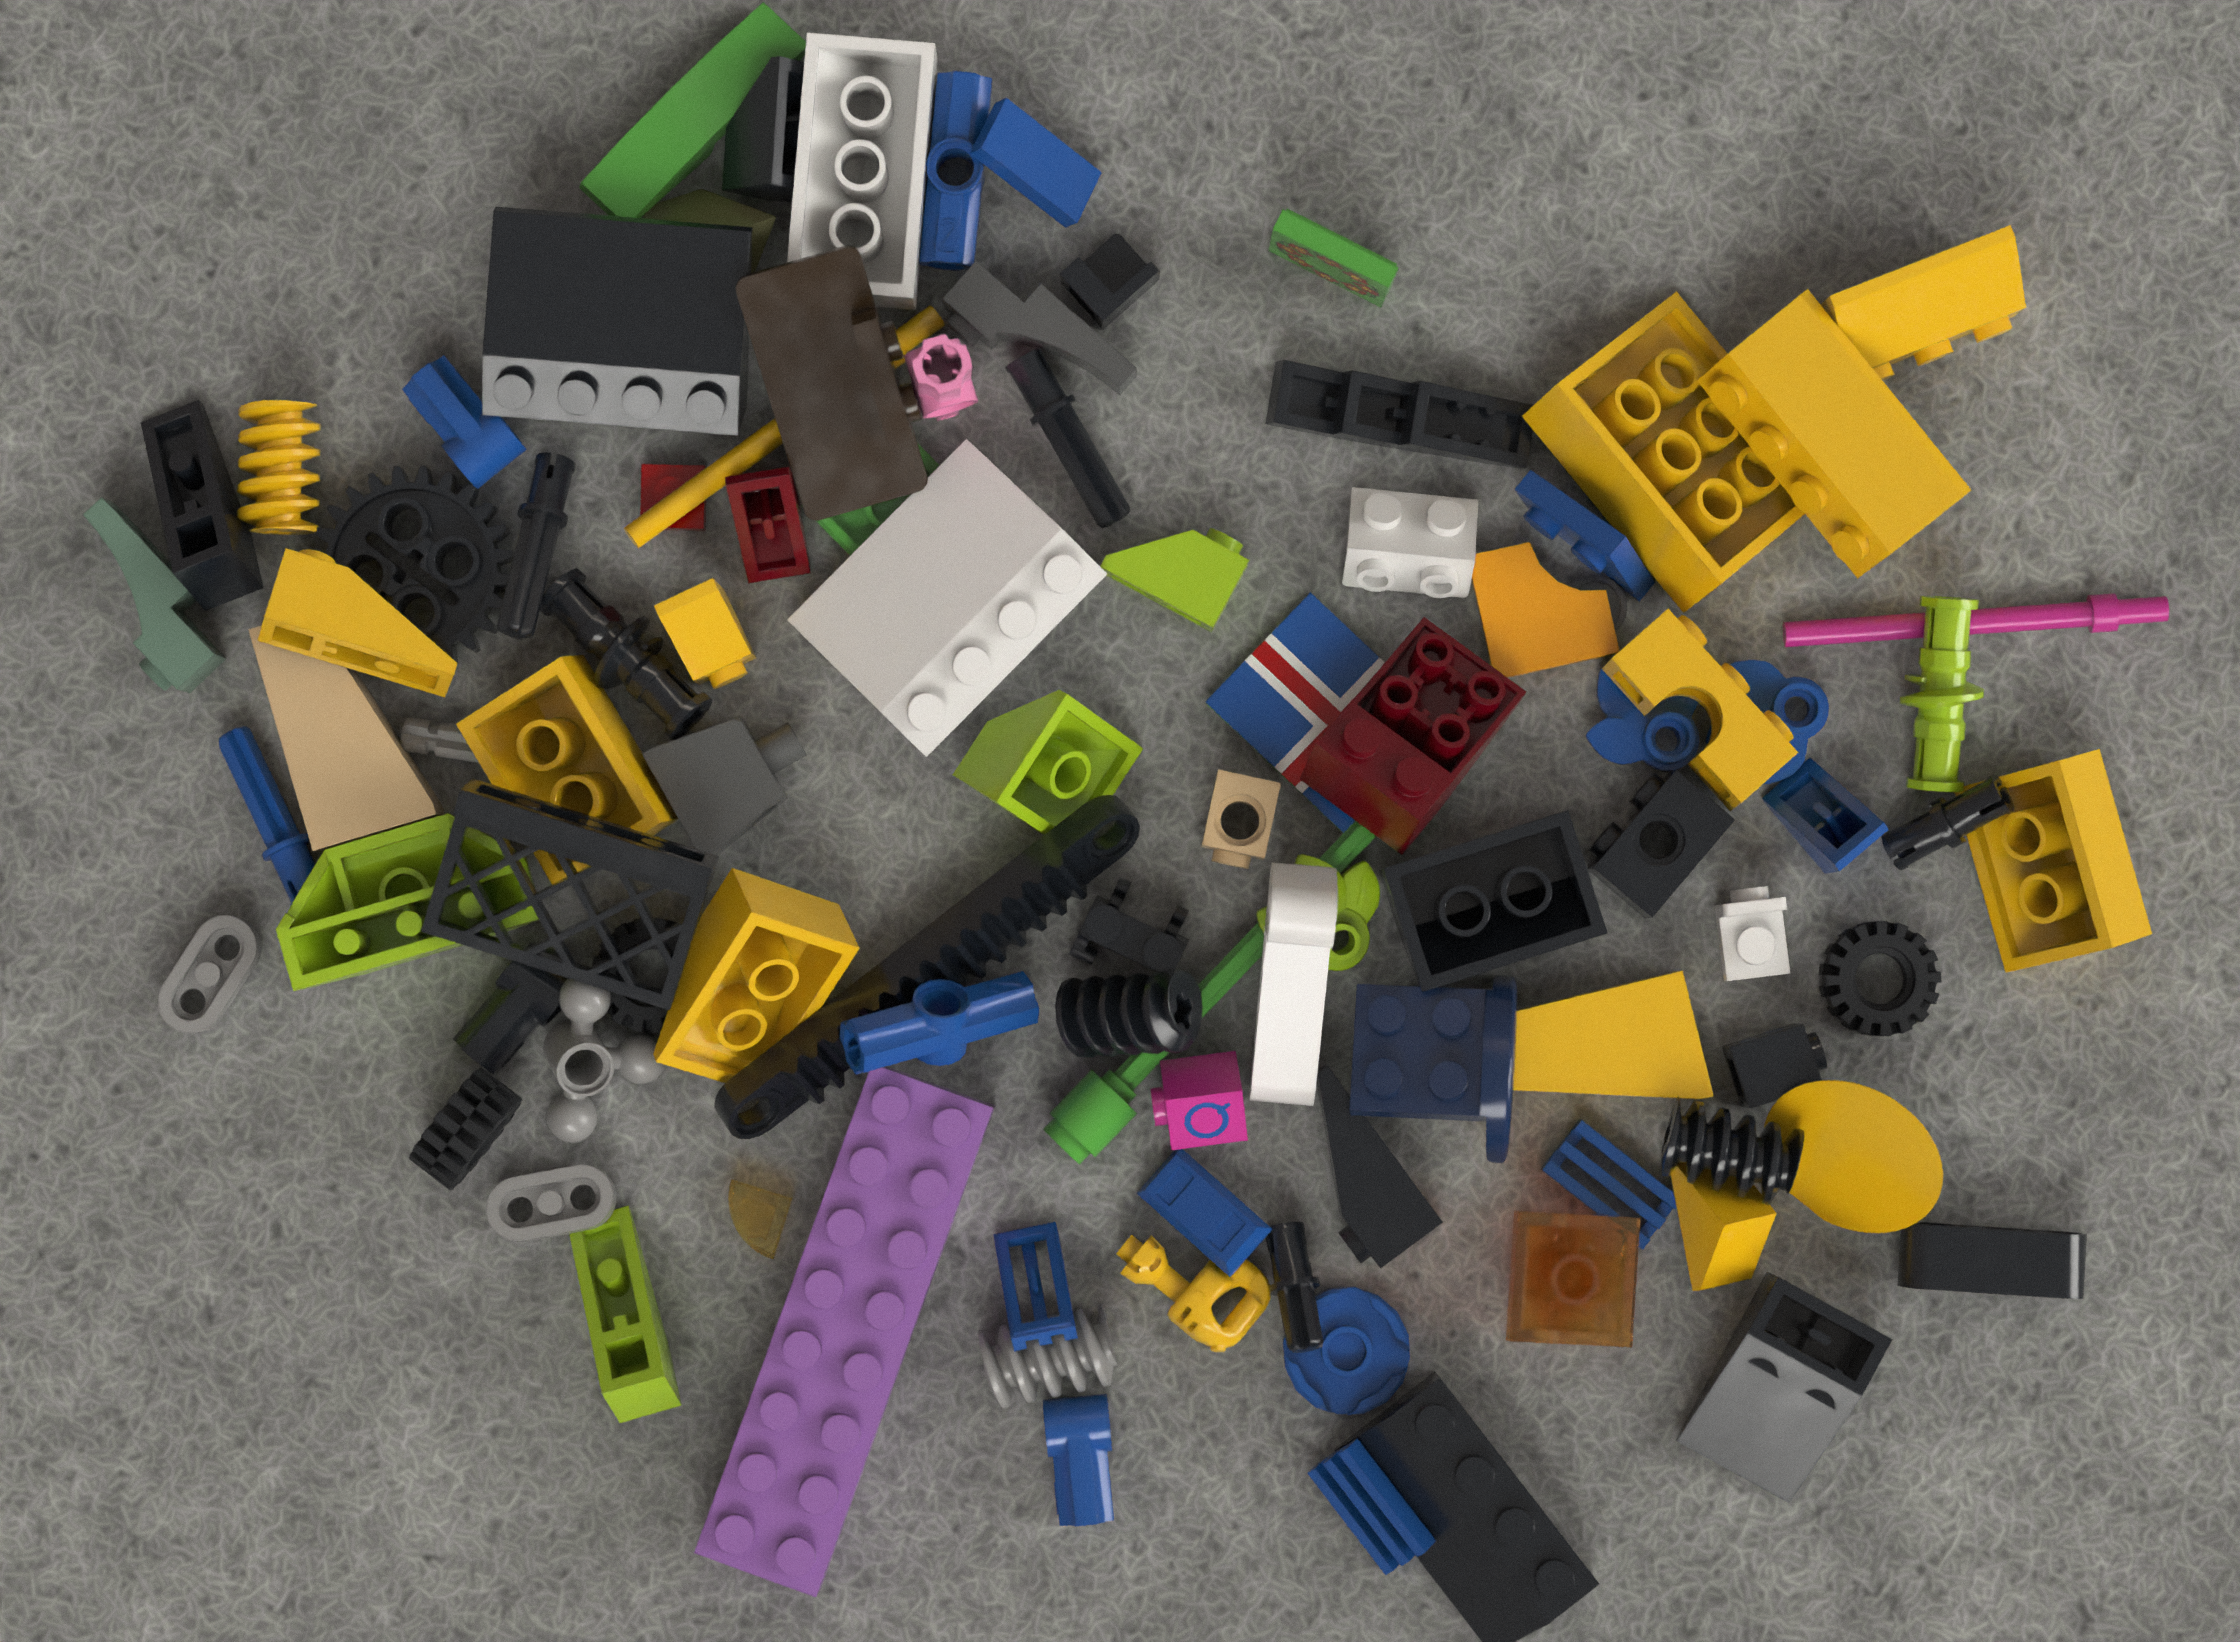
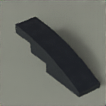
(1399, 414)

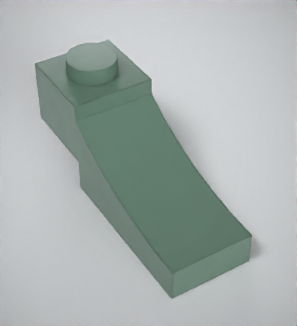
(171, 642)

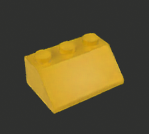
(1933, 303)
(569, 747)
(2058, 866)

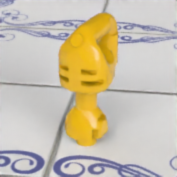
(1194, 1300)

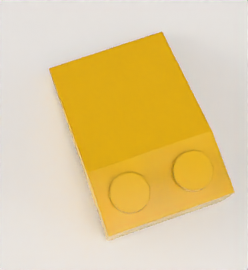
(752, 974)

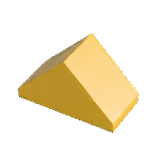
(1720, 1230)

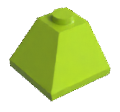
(1047, 760)

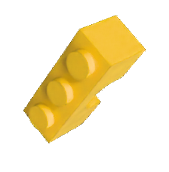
(1743, 742)

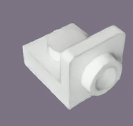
(1752, 935)

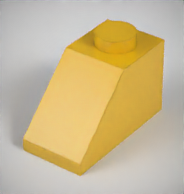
(707, 634)

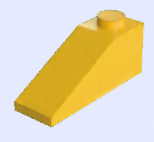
(343, 621)

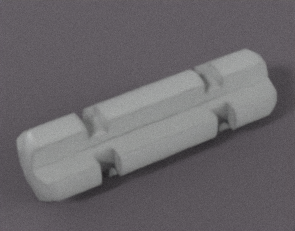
(446, 739)

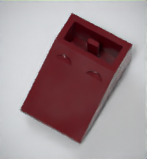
(1411, 735)

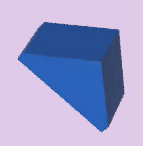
(1824, 817)

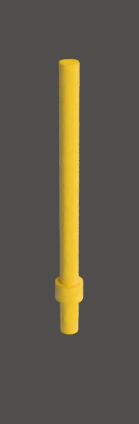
(750, 451)

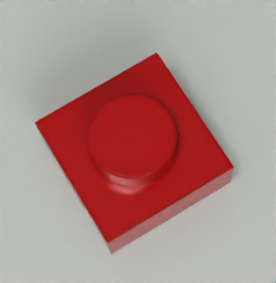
(662, 480)

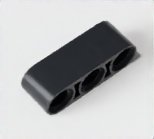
(1992, 1260)

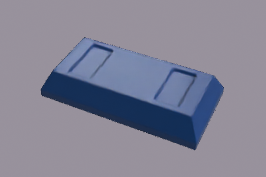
(1204, 1211)

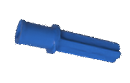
(269, 811)

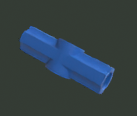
(950, 210)
(939, 1022)

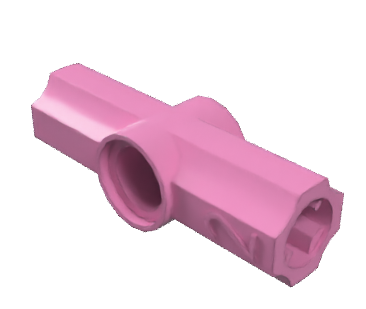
(941, 377)

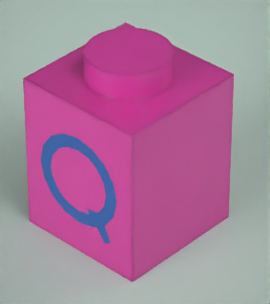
(1200, 1100)

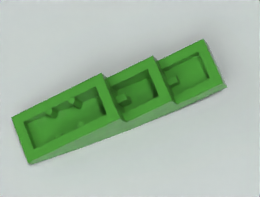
(689, 117)

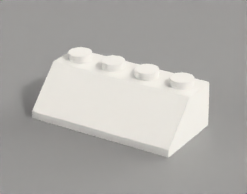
(865, 157)

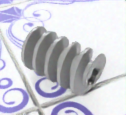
(1049, 1362)

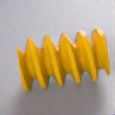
(277, 467)

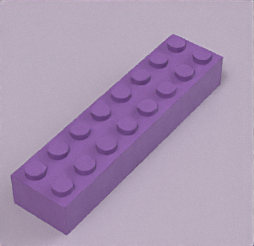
(844, 1329)

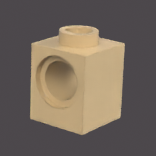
(1247, 790)

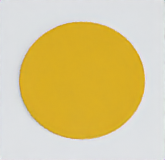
(1861, 1156)

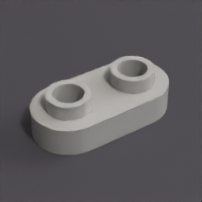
(209, 972)
(552, 1203)

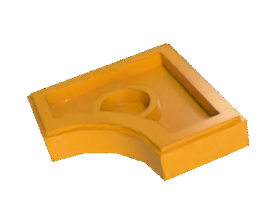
(1533, 618)

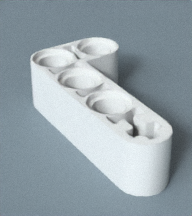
(1293, 983)

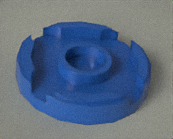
(1346, 1319)

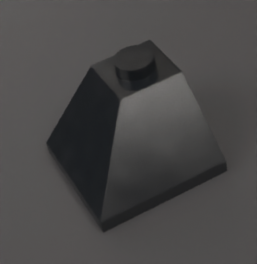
(765, 134)

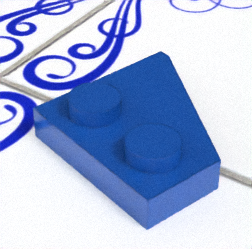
(1591, 538)

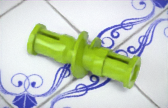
(1942, 693)

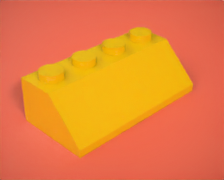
(1833, 434)

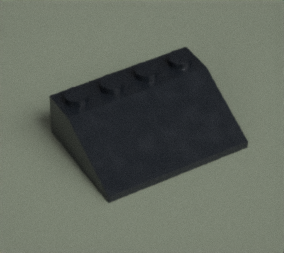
(616, 321)

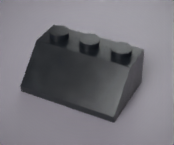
(1493, 901)

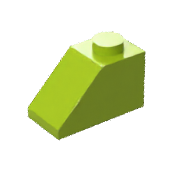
(1183, 573)

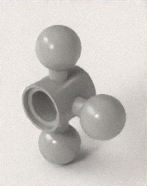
(572, 1114)

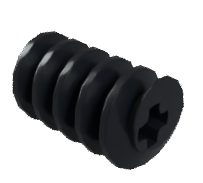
(1129, 1014)
(1731, 1151)

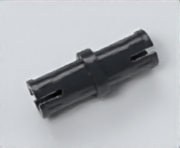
(1947, 822)

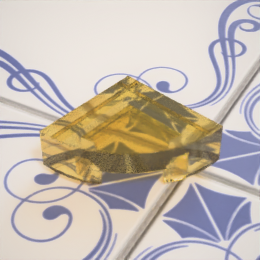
(758, 1215)

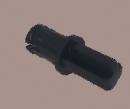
(1294, 1286)

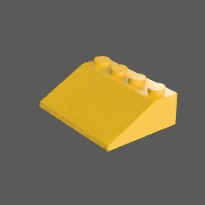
(1662, 454)

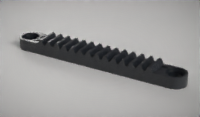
(946, 949)

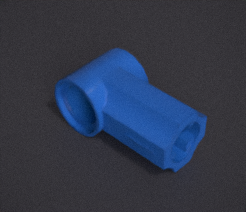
(473, 441)
(1080, 1443)

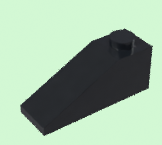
(199, 507)
(1371, 1186)

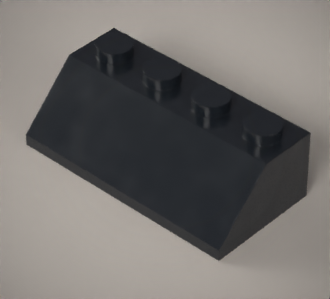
(1493, 1541)

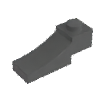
(992, 313)

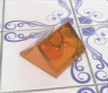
(1572, 1278)

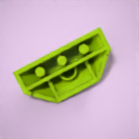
(371, 898)

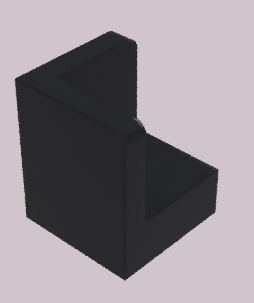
(1109, 280)

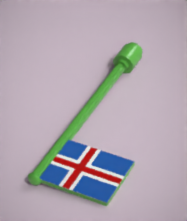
(1280, 707)

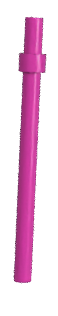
(2098, 613)

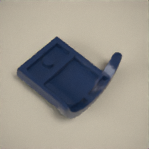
(1437, 1056)

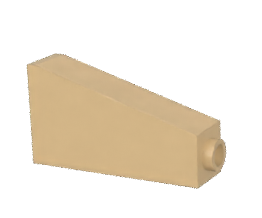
(340, 750)

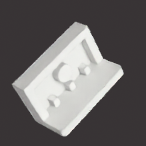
(1410, 543)

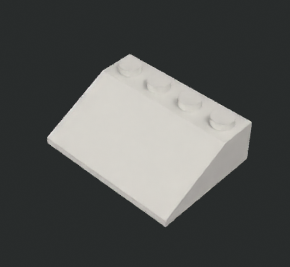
(947, 597)

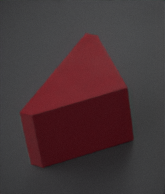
(769, 524)

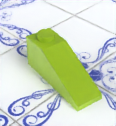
(624, 1320)

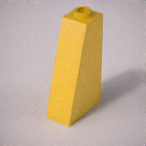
(1614, 1042)

